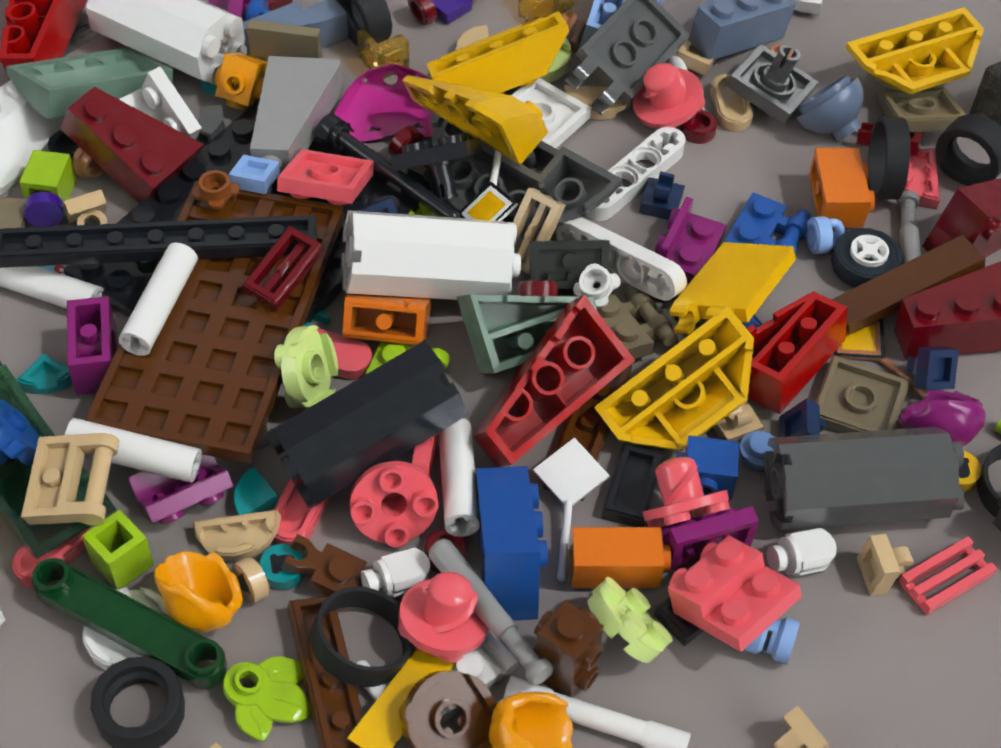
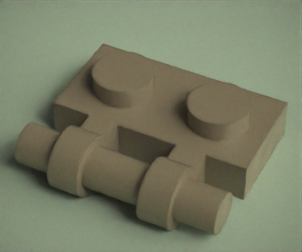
(623, 322)

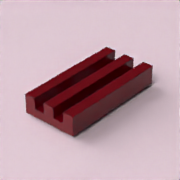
(265, 293)

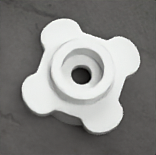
(596, 274)

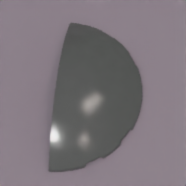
(551, 171)

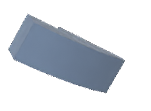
(326, 16)

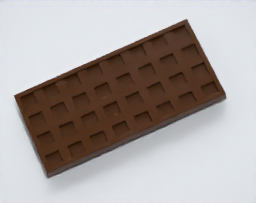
(214, 359)

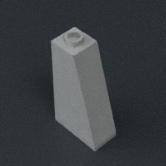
(292, 103)

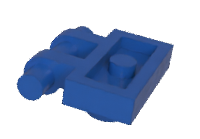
(763, 219)

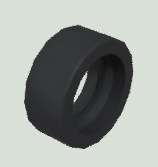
(368, 15)
(956, 163)
(123, 675)

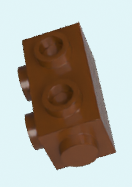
(573, 647)

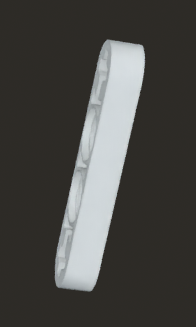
(629, 169)
(658, 274)

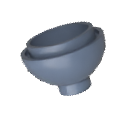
(833, 108)

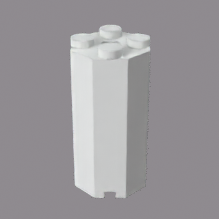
(175, 32)
(427, 256)

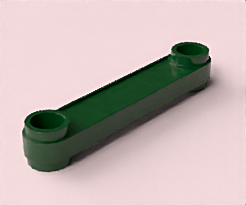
(129, 622)

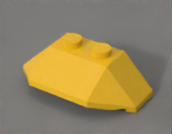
(921, 52)
(506, 58)
(685, 387)

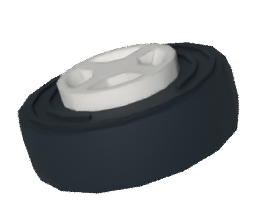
(864, 255)

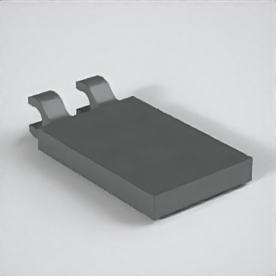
(625, 48)

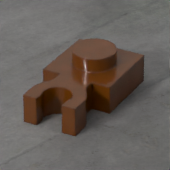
(327, 569)

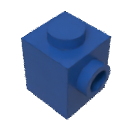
(716, 463)

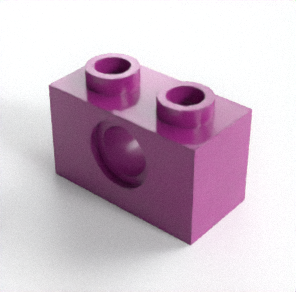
(90, 342)

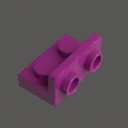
(690, 239)
(691, 536)

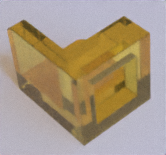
(384, 53)

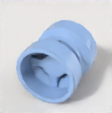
(780, 642)

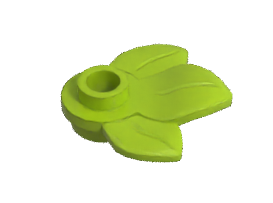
(271, 700)

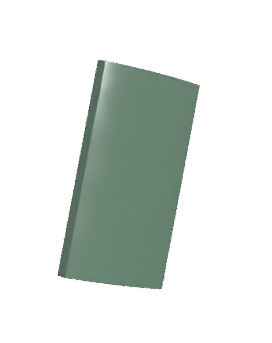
(59, 82)

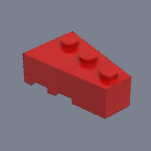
(794, 348)

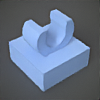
(255, 174)

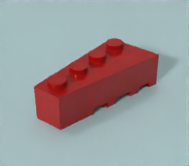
(38, 30)
(560, 376)

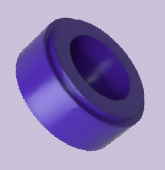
(44, 209)

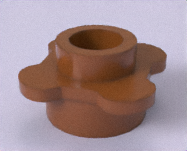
(215, 189)

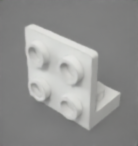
(162, 101)

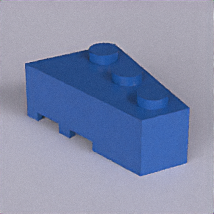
(510, 539)

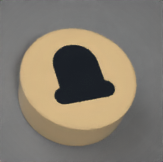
(251, 580)

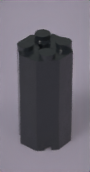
(367, 423)

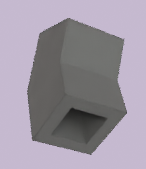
(211, 121)

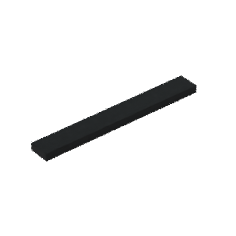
(147, 240)

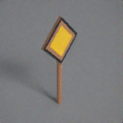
(869, 345)

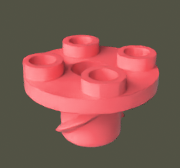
(668, 97)
(682, 494)
(393, 502)
(441, 617)

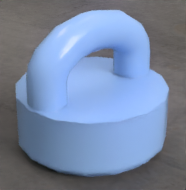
(820, 234)

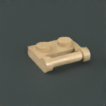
(57, 476)

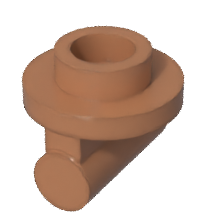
(576, 29)

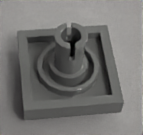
(773, 82)

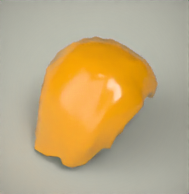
(198, 590)
(531, 722)

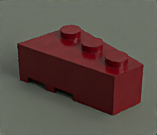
(128, 143)
(975, 214)
(954, 314)

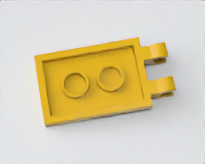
(733, 277)

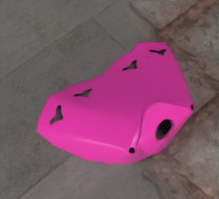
(382, 105)

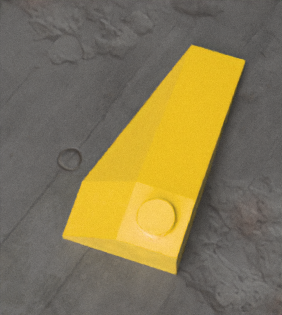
(493, 117)

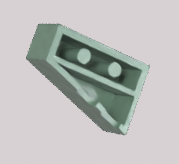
(509, 327)

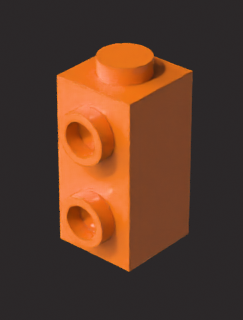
(625, 554)

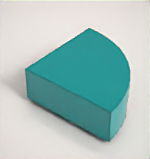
(45, 376)
(253, 494)

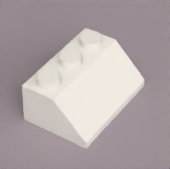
(20, 133)

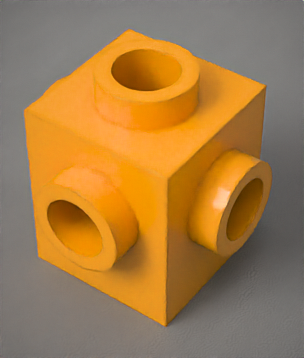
(240, 80)

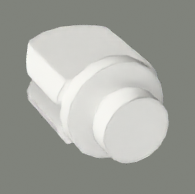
(802, 552)
(397, 572)

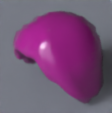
(949, 411)

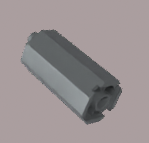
(863, 477)

